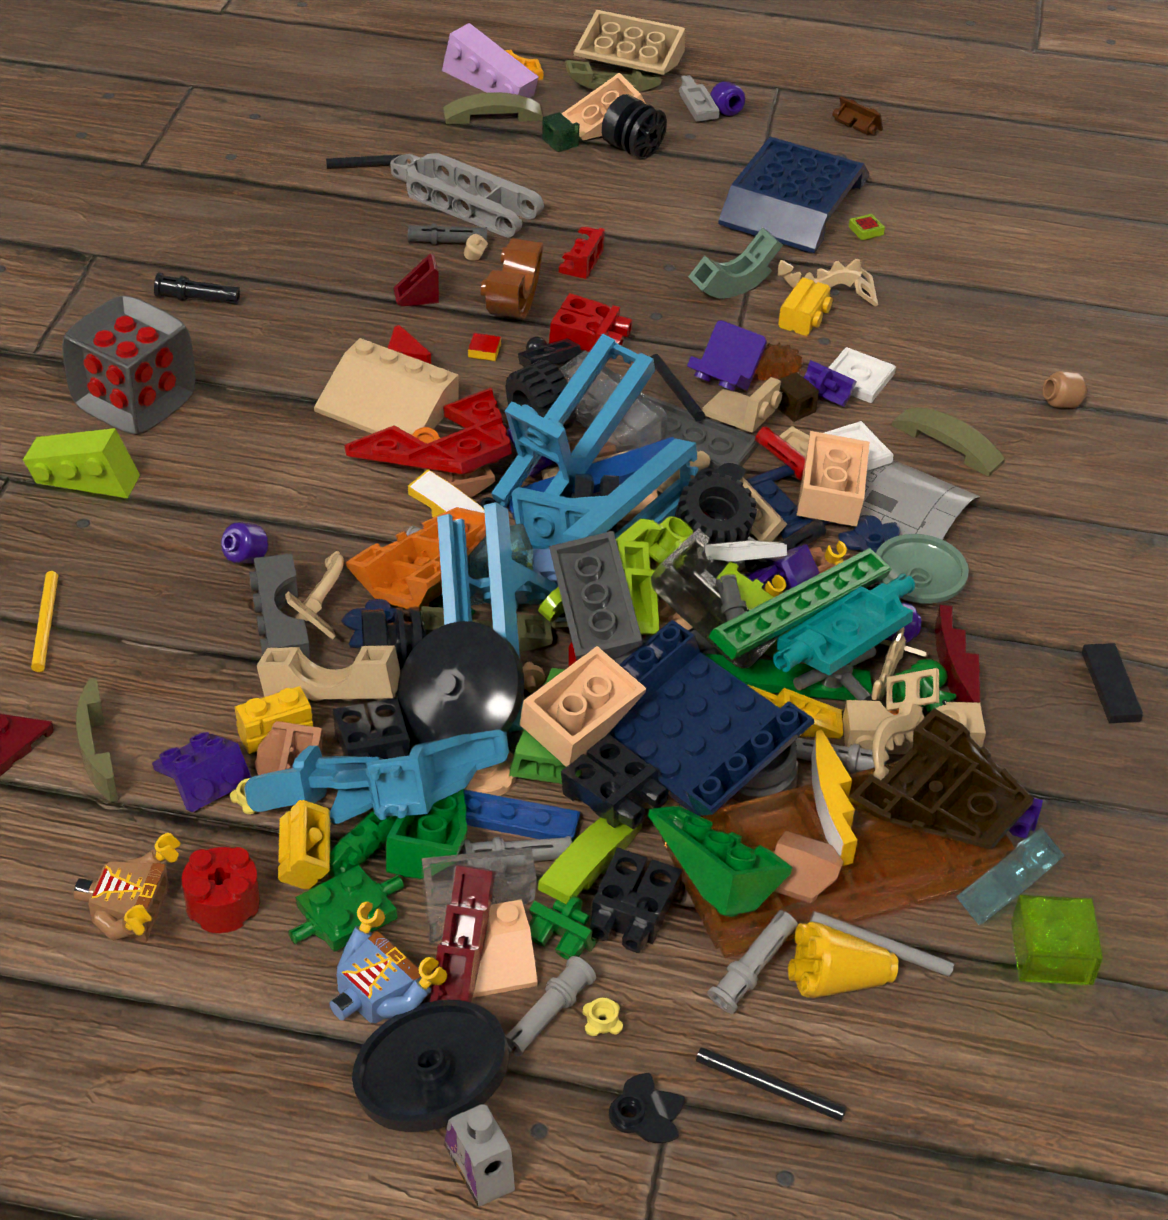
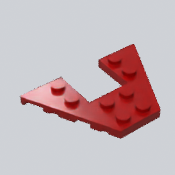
(462, 452)

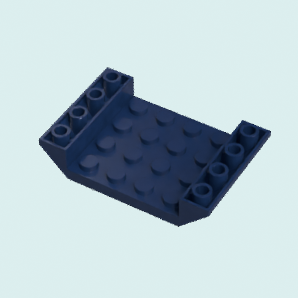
(790, 193)
(701, 722)

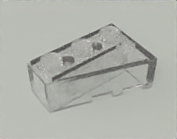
(513, 881)

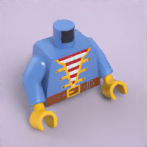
(377, 976)

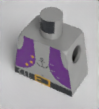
(473, 1144)

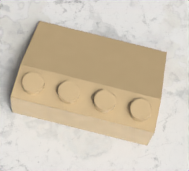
(632, 42)
(385, 389)

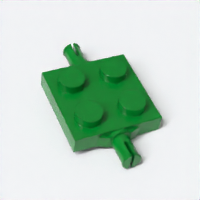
(334, 906)

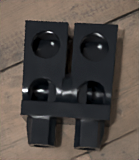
(373, 738)
(614, 783)
(633, 900)

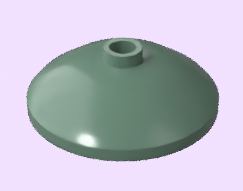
(933, 563)

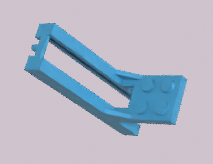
(547, 436)
(560, 519)
(507, 583)

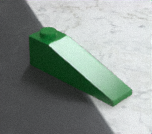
(426, 836)
(719, 865)

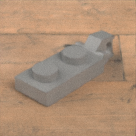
(698, 100)

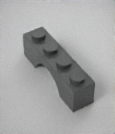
(273, 579)

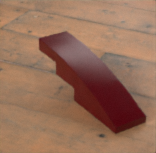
(961, 667)
(464, 933)

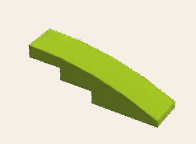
(585, 859)

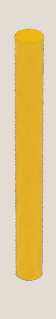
(44, 622)

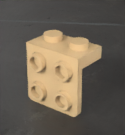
(744, 411)

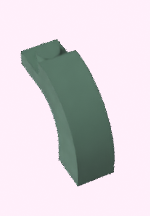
(741, 273)

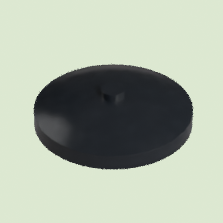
(460, 683)
(430, 1065)

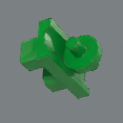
(574, 935)

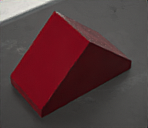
(419, 285)

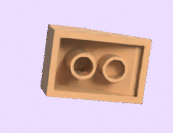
(592, 108)
(833, 479)
(580, 705)

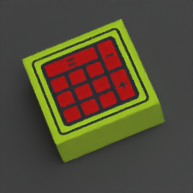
(866, 227)

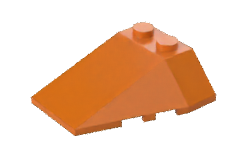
(410, 569)

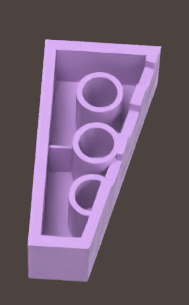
(485, 64)

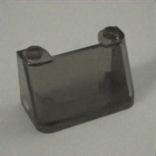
(694, 594)

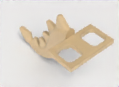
(837, 275)
(313, 603)
(894, 654)
(909, 716)

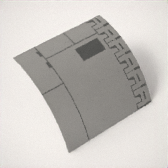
(913, 499)

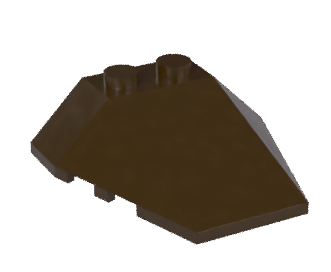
(946, 787)

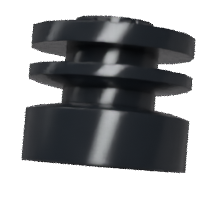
(634, 126)
(402, 634)

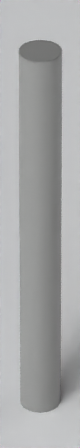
(901, 950)

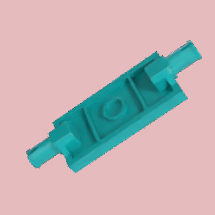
(846, 627)

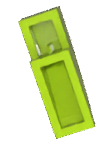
(638, 575)

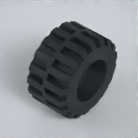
(537, 387)
(720, 496)

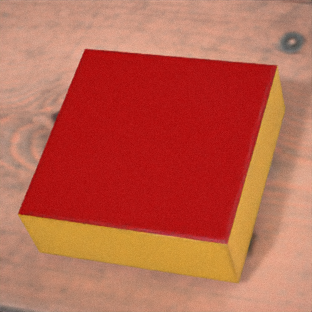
(484, 347)

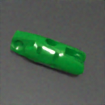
(360, 843)

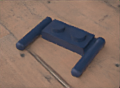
(778, 500)

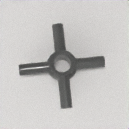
(838, 678)

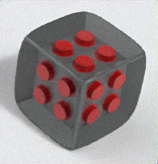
(129, 364)

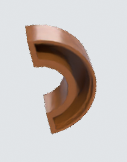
(514, 288)

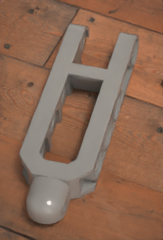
(485, 208)

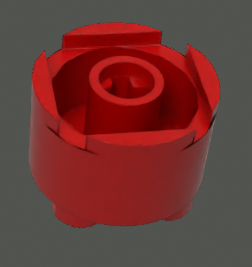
(220, 888)

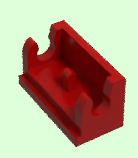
(584, 253)

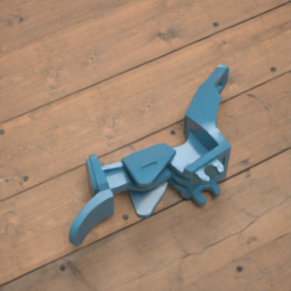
(388, 785)

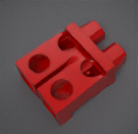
(586, 321)

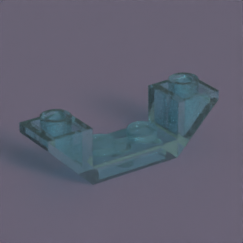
(1011, 875)

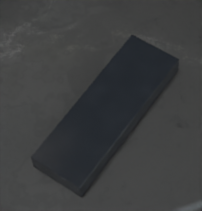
(1112, 683)

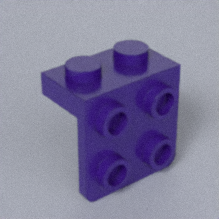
(730, 356)
(204, 769)

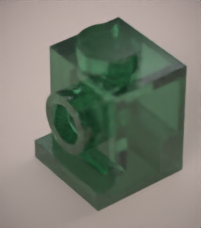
(560, 132)

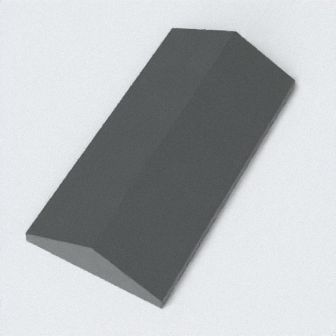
(596, 595)

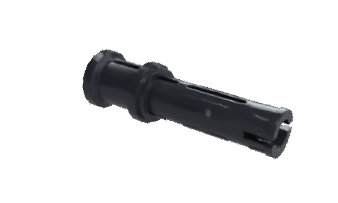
(184, 288)
(805, 535)

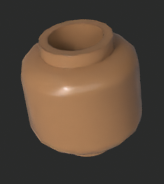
(1064, 390)

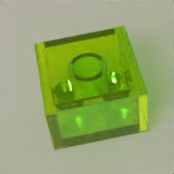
(1056, 940)

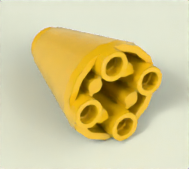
(837, 962)

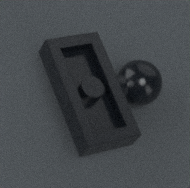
(556, 352)

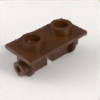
(866, 119)

